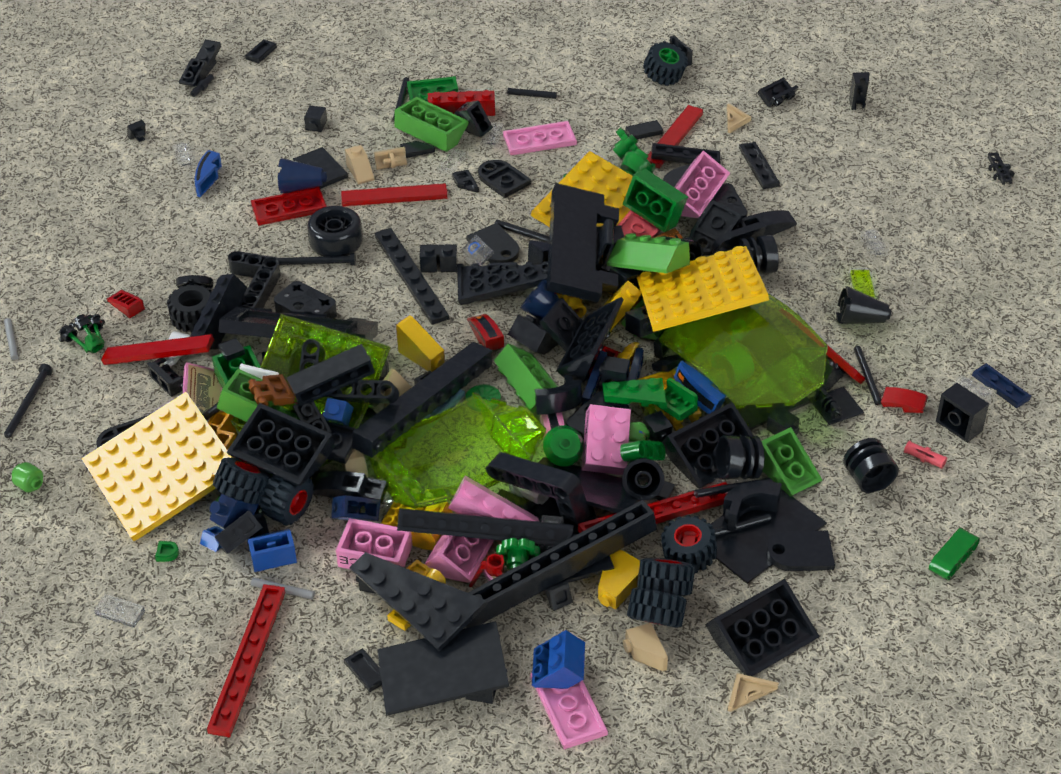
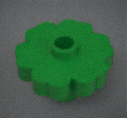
(625, 144)
(517, 551)

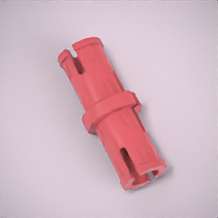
(924, 453)

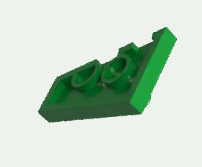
(421, 88)
(641, 391)

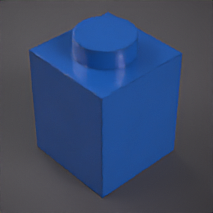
(338, 411)

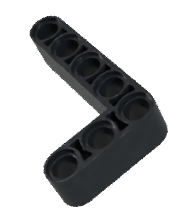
(263, 270)
(358, 388)
(546, 481)

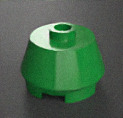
(636, 161)
(563, 445)

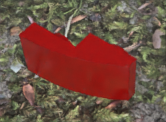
(909, 400)

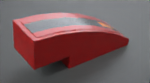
(486, 331)

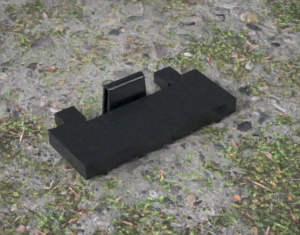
(574, 243)
(263, 322)

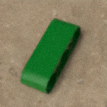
(642, 449)
(953, 553)

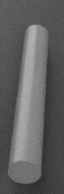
(11, 339)
(291, 590)

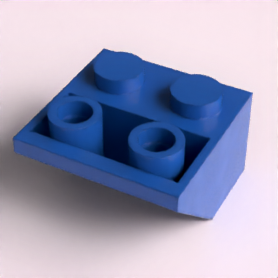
(272, 550)
(559, 662)

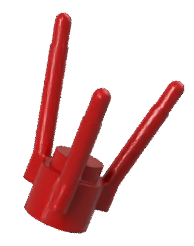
(493, 565)

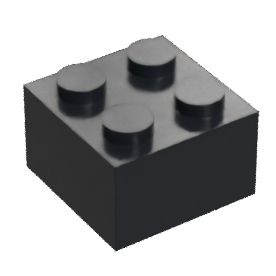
(962, 412)

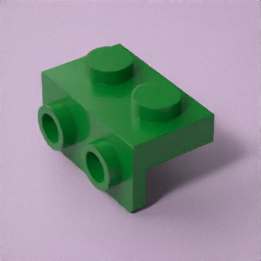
(679, 400)

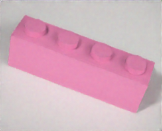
(701, 184)
(480, 501)
(458, 556)

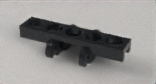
(1003, 170)

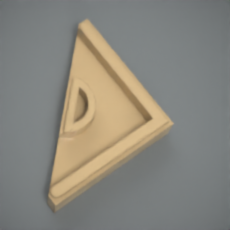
(736, 118)
(749, 689)

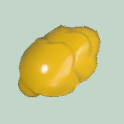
(628, 352)

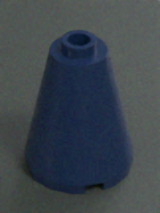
(299, 176)
(539, 301)

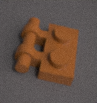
(273, 389)

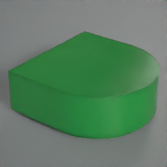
(166, 551)

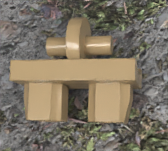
(390, 158)

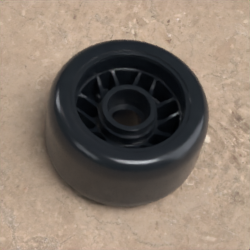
(335, 231)

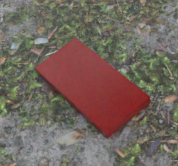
(287, 206)

